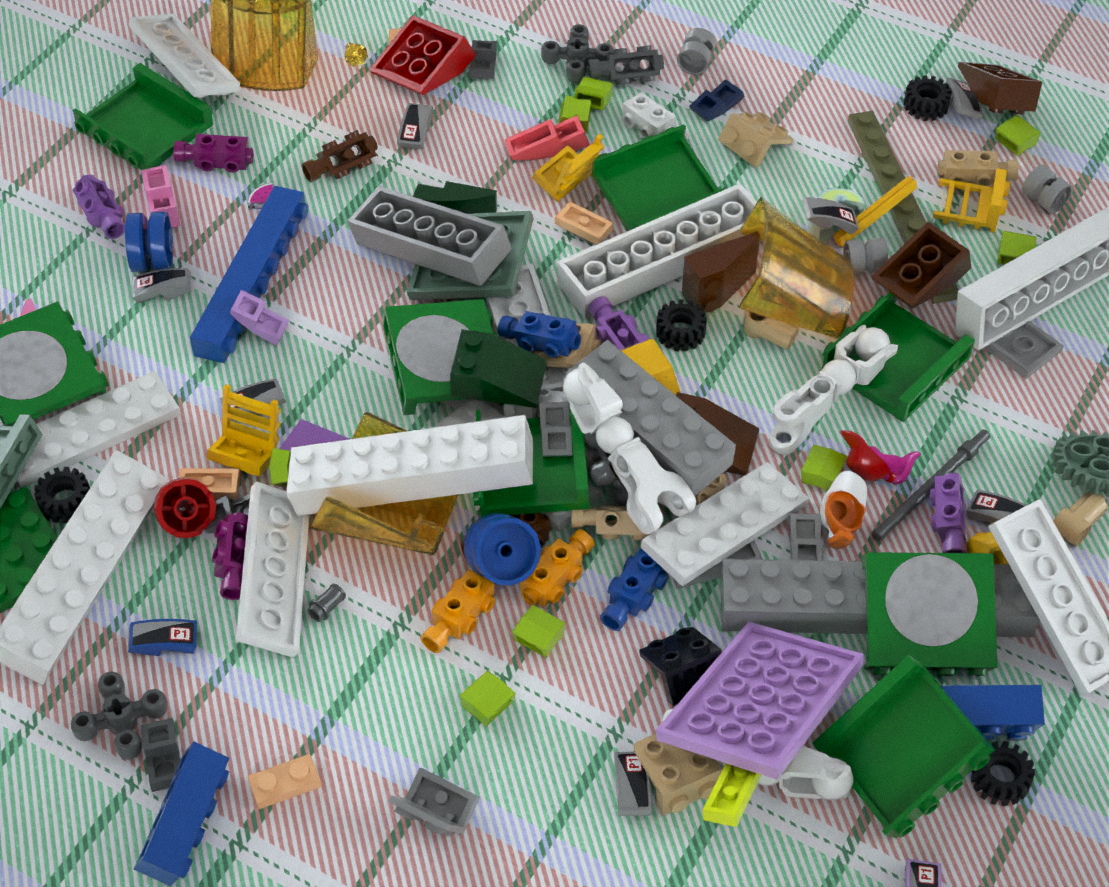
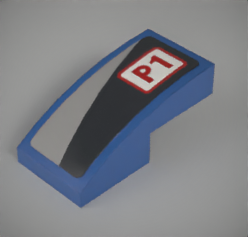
(155, 635)

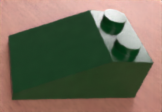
(496, 370)

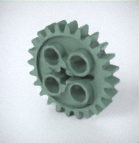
(1084, 460)

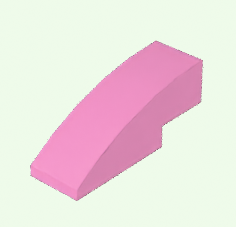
(160, 193)

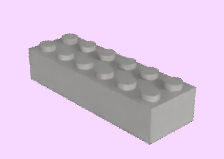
(430, 235)
(663, 422)

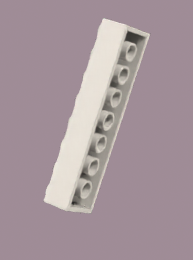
(652, 251)
(1034, 281)
(412, 465)
(78, 567)

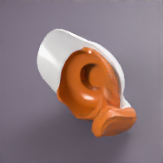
(844, 508)

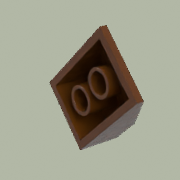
(1001, 87)
(924, 266)
(719, 271)
(733, 427)

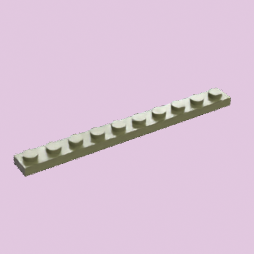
(888, 174)

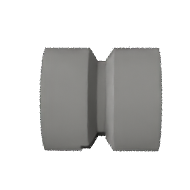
(696, 51)
(1048, 190)
(866, 256)

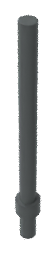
(965, 452)

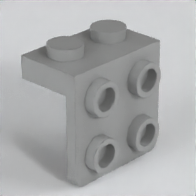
(438, 802)

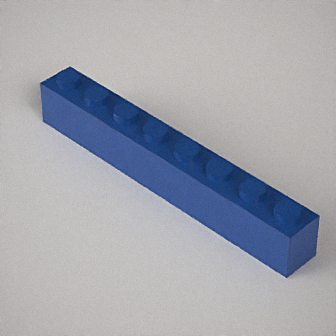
(249, 271)

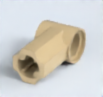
(770, 329)
(1077, 521)

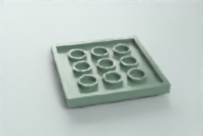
(501, 283)

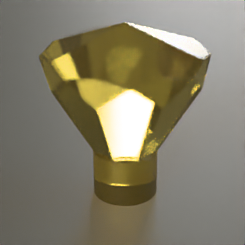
(355, 54)

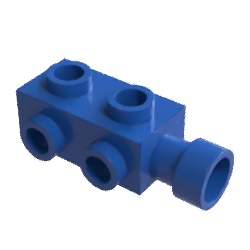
(541, 332)
(645, 577)

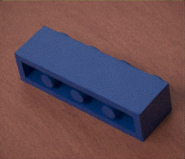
(182, 814)

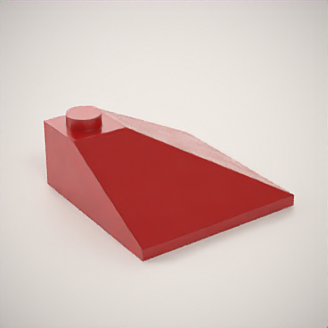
(423, 56)

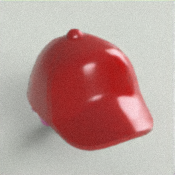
(874, 465)

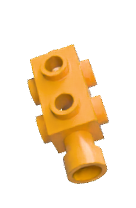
(560, 565)
(472, 597)

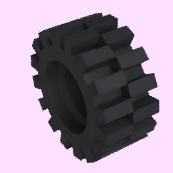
(922, 107)
(681, 336)
(56, 483)
(1005, 790)

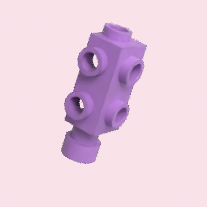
(99, 206)
(615, 325)
(950, 512)

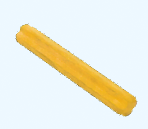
(878, 209)

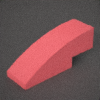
(547, 140)

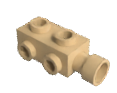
(975, 167)
(609, 529)

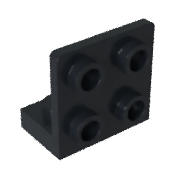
(681, 660)

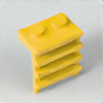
(567, 169)
(989, 205)
(242, 445)

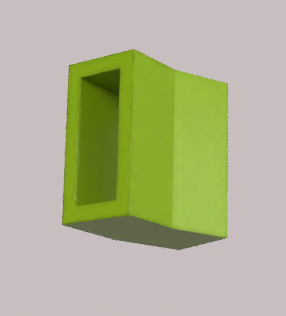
(595, 90)
(572, 107)
(1017, 135)
(1014, 245)
(279, 467)
(822, 467)
(539, 631)
(487, 698)

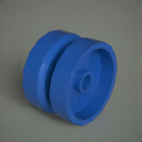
(148, 241)
(502, 548)

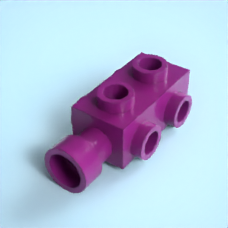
(215, 152)
(230, 554)

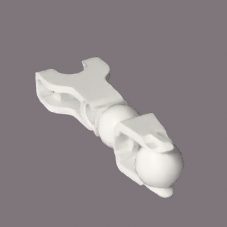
(815, 397)
(598, 412)
(810, 775)

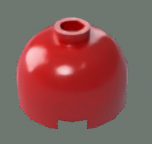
(184, 507)

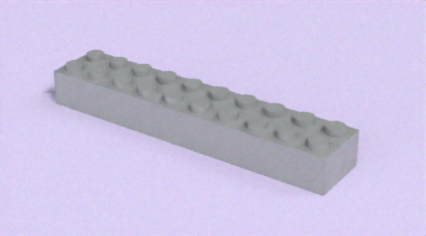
(832, 597)

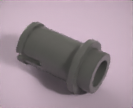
(320, 608)

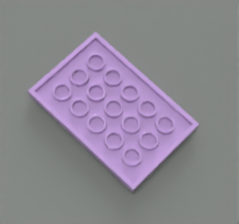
(761, 699)

